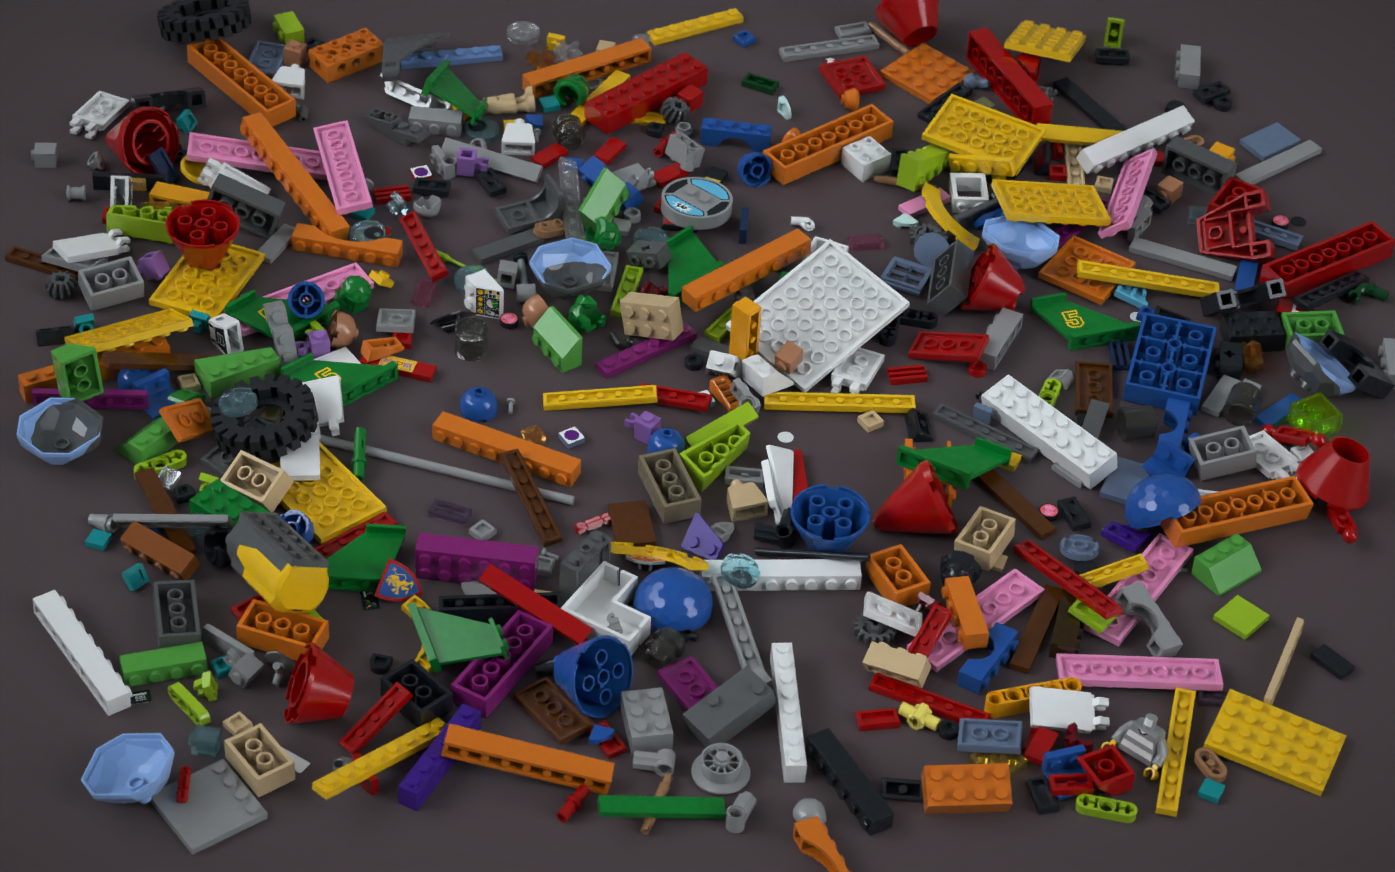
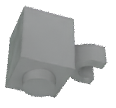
(243, 669)

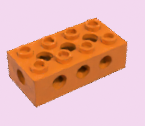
(346, 55)

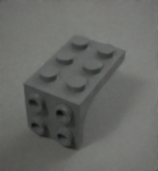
(526, 213)

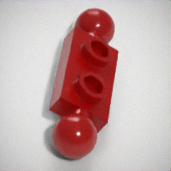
(1295, 436)
(1343, 524)

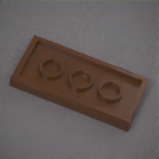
(1093, 382)
(553, 710)

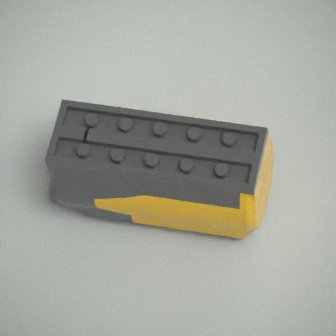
(277, 562)

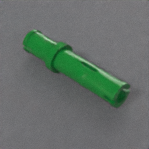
(359, 461)

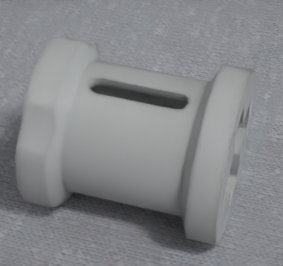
(76, 193)

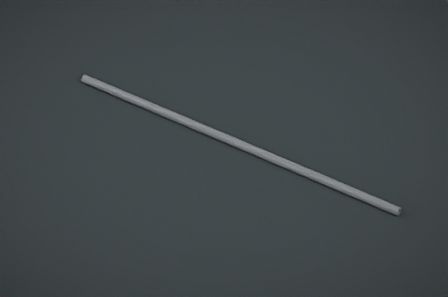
(437, 467)

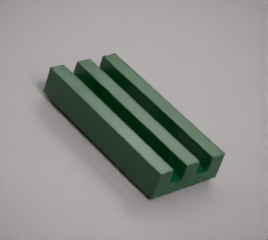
(760, 84)

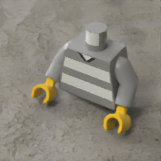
(1143, 741)

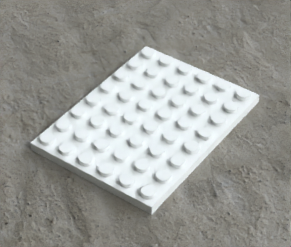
(826, 309)

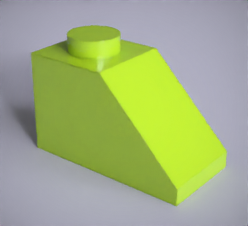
(1114, 32)

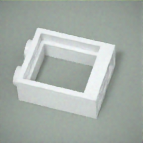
(967, 182)

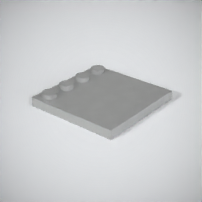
(215, 807)

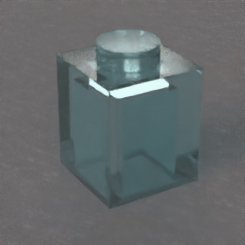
(205, 741)

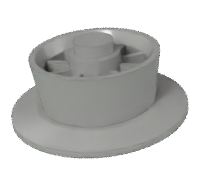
(720, 769)

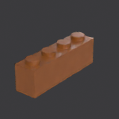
(159, 551)

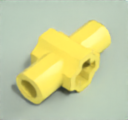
(919, 716)

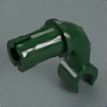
(1369, 289)

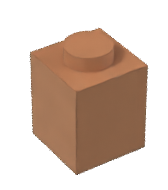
(294, 53)
(1170, 188)
(788, 357)

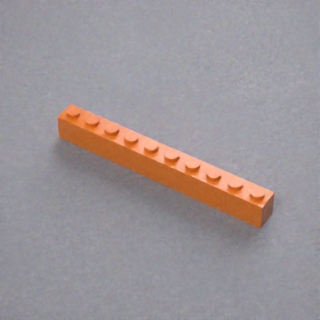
(293, 176)

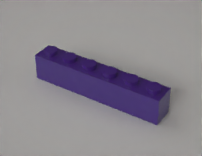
(432, 766)

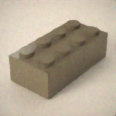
(669, 485)

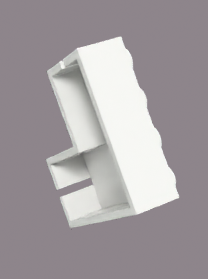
(603, 596)

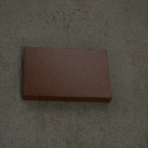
(632, 523)

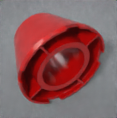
(909, 20)
(1337, 474)
(317, 688)

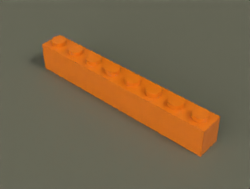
(589, 66)
(746, 270)
(46, 377)
(491, 442)
(527, 759)

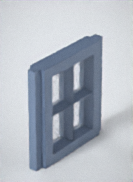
(906, 276)

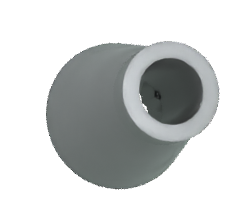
(103, 522)

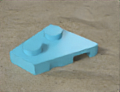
(1132, 295)

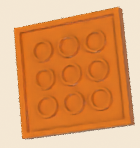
(925, 73)
(1062, 269)

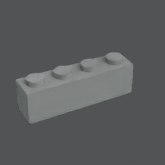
(1001, 334)

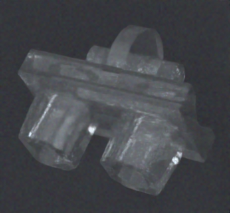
(564, 51)

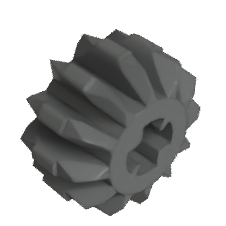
(675, 110)
(60, 285)

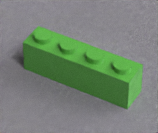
(163, 664)

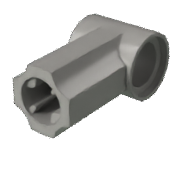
(660, 762)
(739, 812)

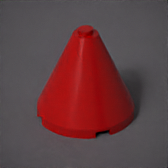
(142, 134)
(917, 506)

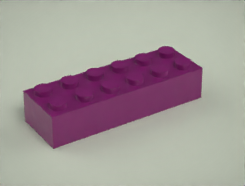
(467, 559)
(492, 678)

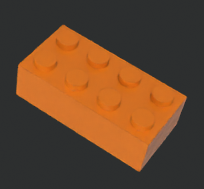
(280, 631)
(966, 788)

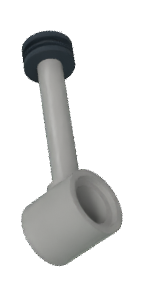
(523, 290)

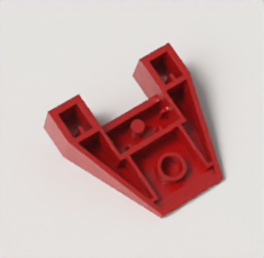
(1230, 230)

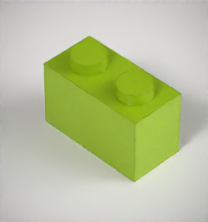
(288, 27)

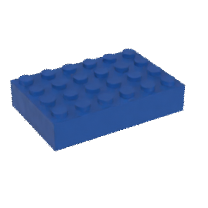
(1169, 361)

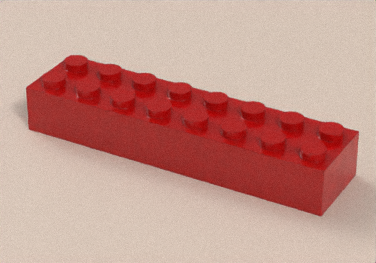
(1007, 78)
(644, 92)
(1330, 259)

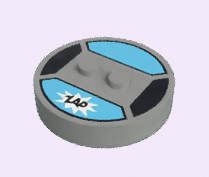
(696, 203)

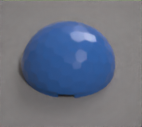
(1160, 498)
(674, 599)

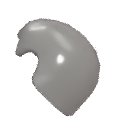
(427, 208)
(809, 808)

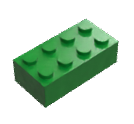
(222, 500)

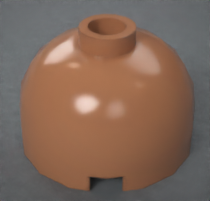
(533, 310)
(342, 330)

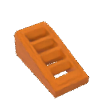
(379, 348)
(720, 384)

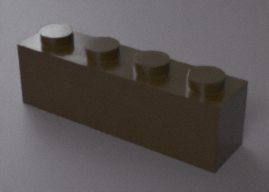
(1066, 628)

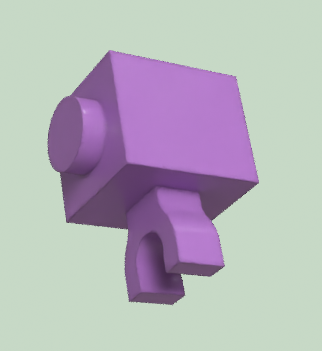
(468, 162)
(153, 265)
(317, 344)
(643, 425)

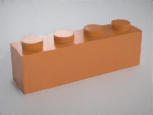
(966, 611)

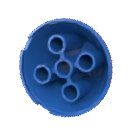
(829, 517)
(595, 674)

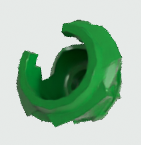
(573, 86)
(606, 235)
(354, 294)
(585, 315)

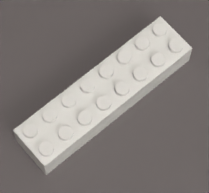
(1050, 431)

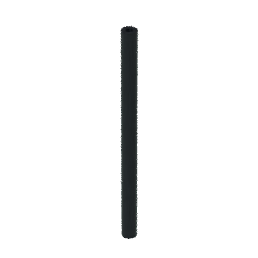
(812, 554)

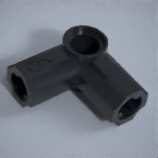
(781, 535)

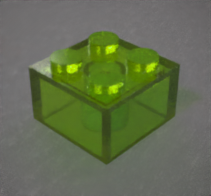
(1315, 414)

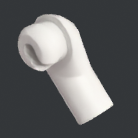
(805, 222)

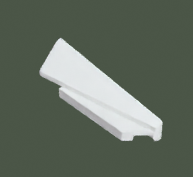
(413, 95)
(778, 479)

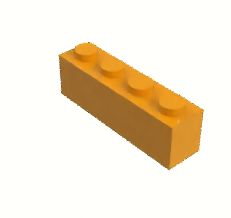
(168, 192)
(745, 328)

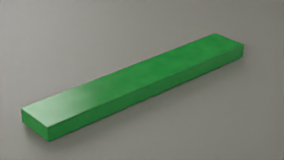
(661, 807)

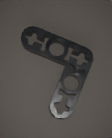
(927, 320)

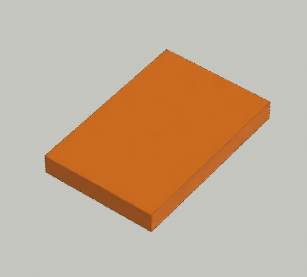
(187, 419)

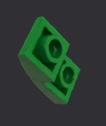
(186, 395)

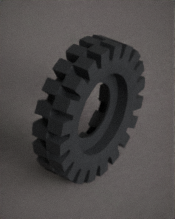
(203, 19)
(296, 425)

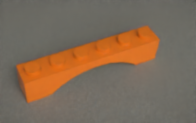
(380, 252)
(815, 842)

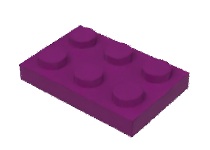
(687, 681)

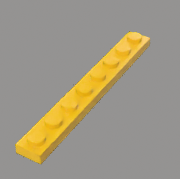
(1146, 279)
(839, 402)
(1177, 748)
(378, 759)

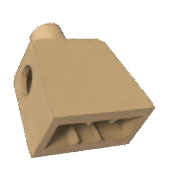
(745, 501)

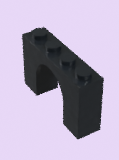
(183, 98)
(1232, 300)
(1366, 373)

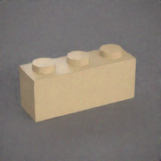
(897, 663)

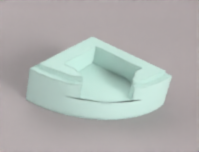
(784, 107)
(905, 220)

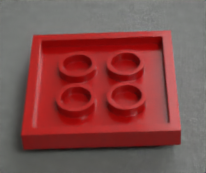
(852, 73)

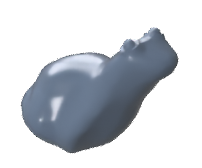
(975, 81)

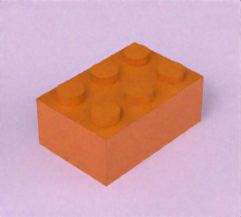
(897, 575)

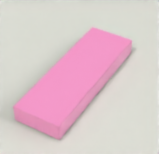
(917, 205)

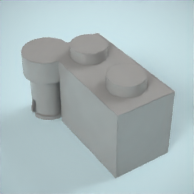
(684, 151)

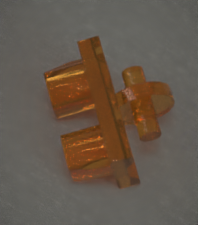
(541, 60)
(1252, 356)

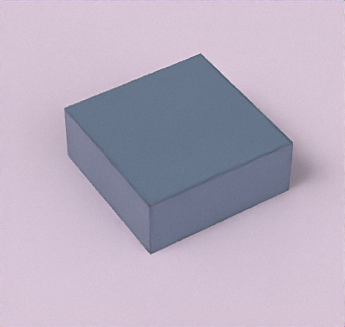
(983, 413)

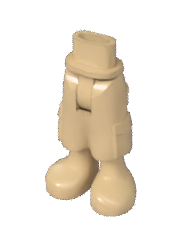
(510, 104)

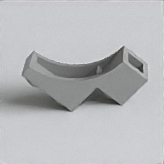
(281, 331)

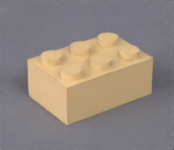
(651, 316)
(257, 480)
(986, 536)
(259, 760)

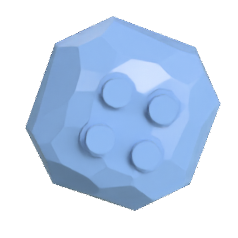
(1021, 242)
(129, 768)

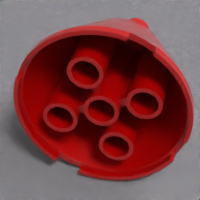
(203, 231)
(993, 283)

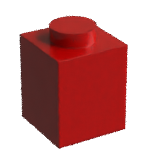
(692, 96)

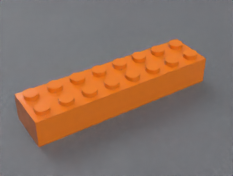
(241, 80)
(824, 143)
(1240, 512)

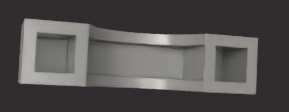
(1138, 602)

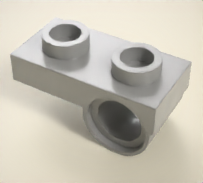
(445, 164)
(743, 395)

